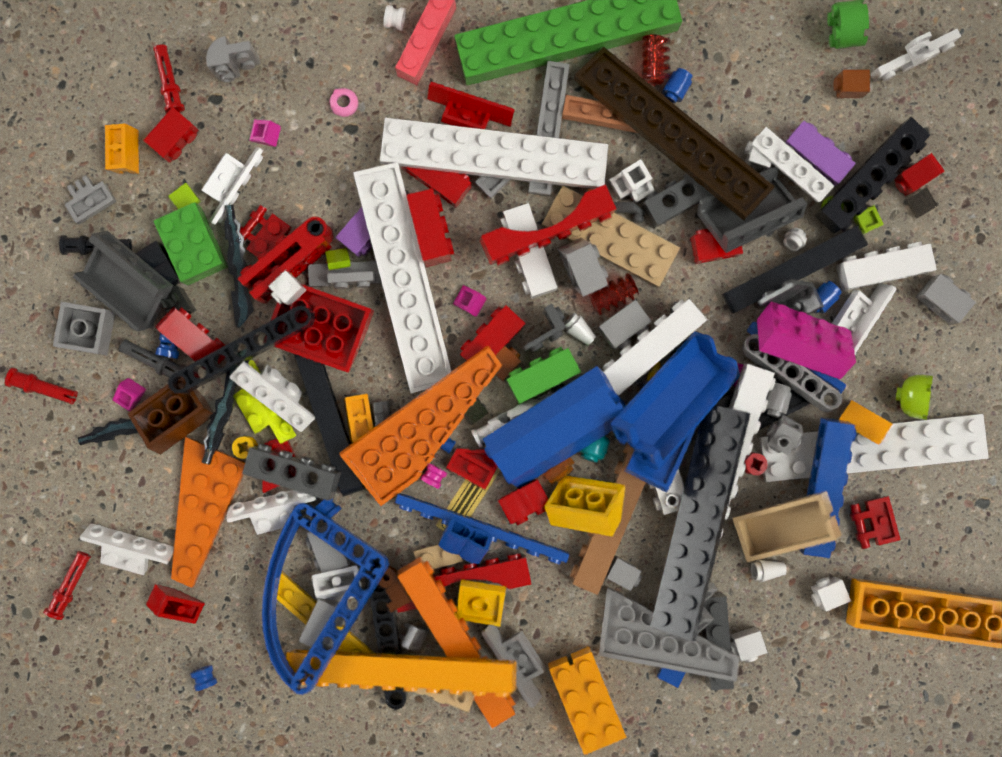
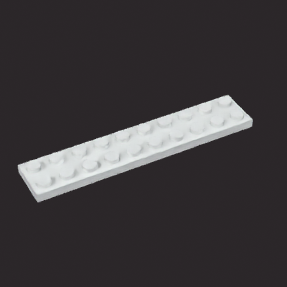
(493, 153)
(403, 275)
(904, 446)

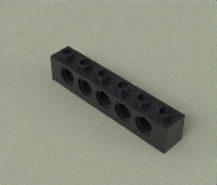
(908, 133)

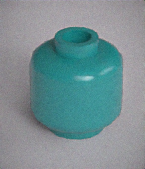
(596, 450)

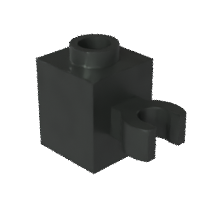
(178, 298)

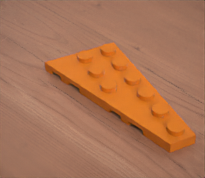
(202, 506)

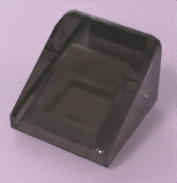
(475, 412)

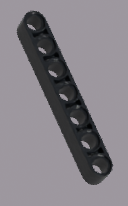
(795, 268)
(231, 353)
(328, 420)
(385, 640)

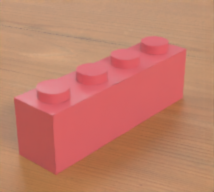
(425, 39)

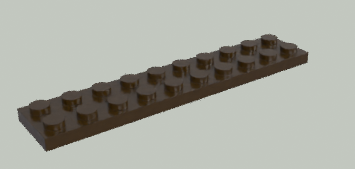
(674, 133)

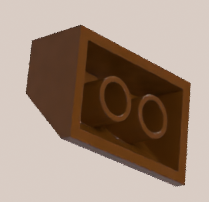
(169, 417)

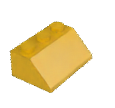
(586, 505)

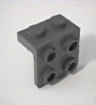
(795, 295)
(555, 318)

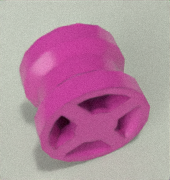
(433, 475)

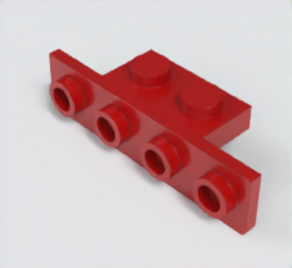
(468, 110)

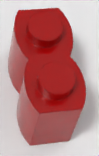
(524, 502)

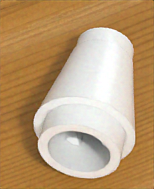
(579, 329)
(766, 570)

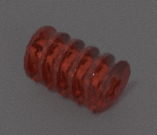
(655, 58)
(614, 293)

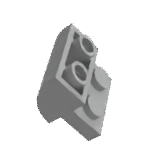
(226, 58)

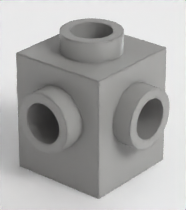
(784, 435)

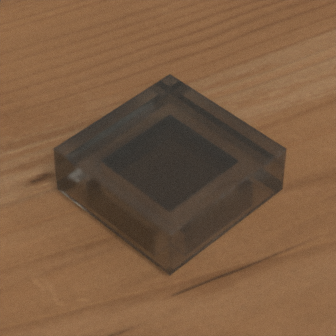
(921, 202)

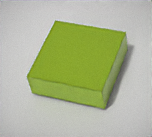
(184, 196)
(868, 220)
(337, 259)

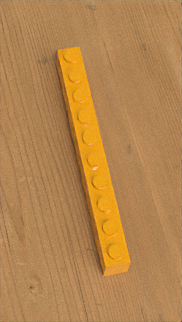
(413, 672)

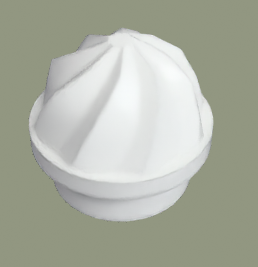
(795, 239)

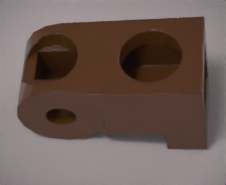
(394, 589)

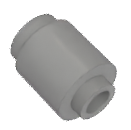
(778, 400)

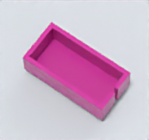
(805, 340)

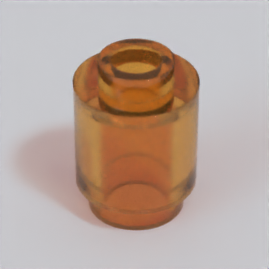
(559, 471)

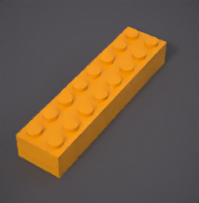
(925, 613)

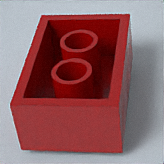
(430, 227)

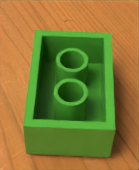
(190, 244)
(542, 374)

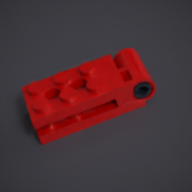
(291, 254)

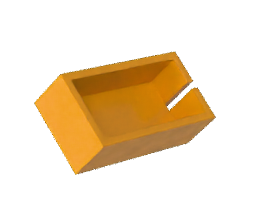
(586, 701)

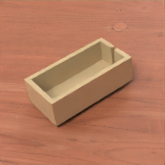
(787, 526)

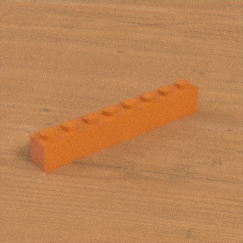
(450, 630)

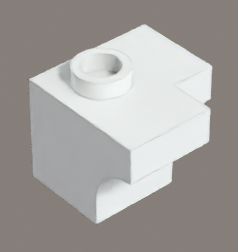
(633, 181)

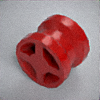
(751, 463)

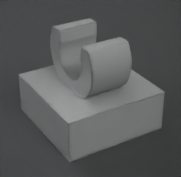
(415, 636)

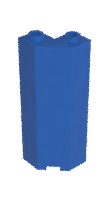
(675, 400)
(555, 428)

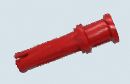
(167, 90)
(31, 383)
(63, 596)

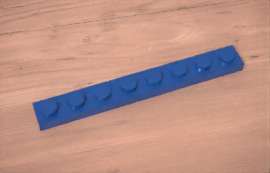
(512, 539)

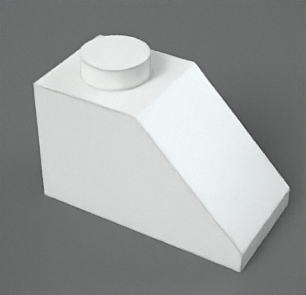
(334, 583)

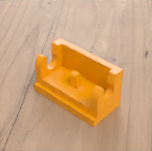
(121, 148)
(358, 416)
(866, 422)

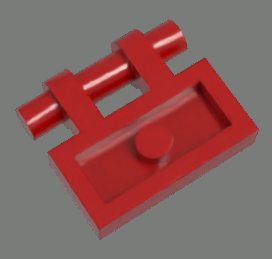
(266, 238)
(881, 519)

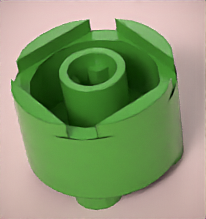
(848, 24)

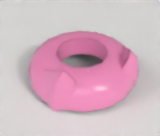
(343, 111)

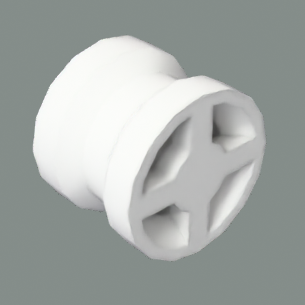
(394, 17)

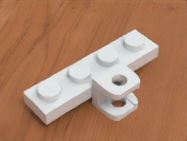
(918, 51)

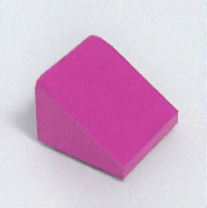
(265, 132)
(469, 300)
(128, 394)

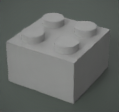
(583, 266)
(84, 328)

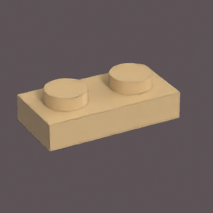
(437, 556)

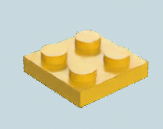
(481, 602)

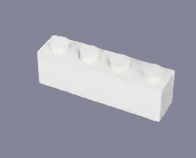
(534, 265)
(885, 267)

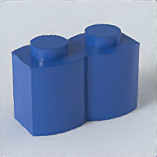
(466, 541)

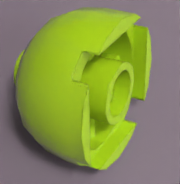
(915, 396)

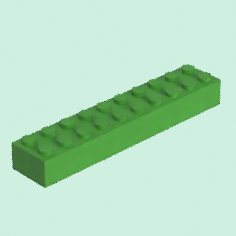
(561, 35)

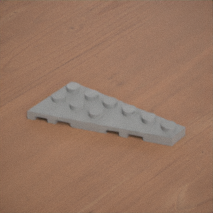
(630, 638)

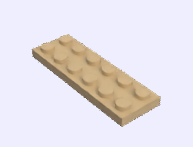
(618, 240)

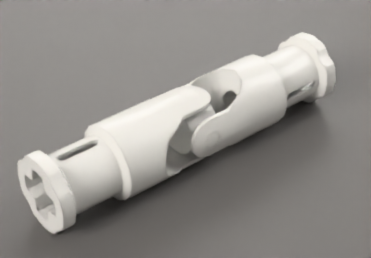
(500, 420)

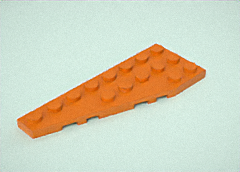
(404, 443)

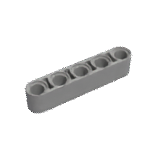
(798, 383)

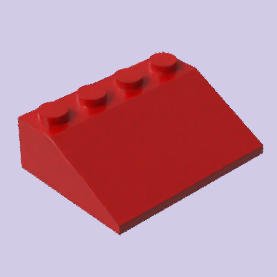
(335, 333)

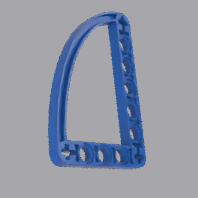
(271, 586)

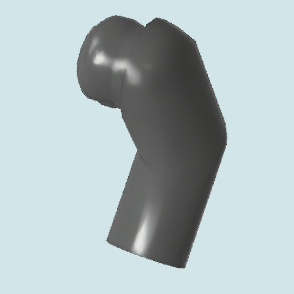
(631, 208)

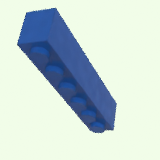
(829, 471)

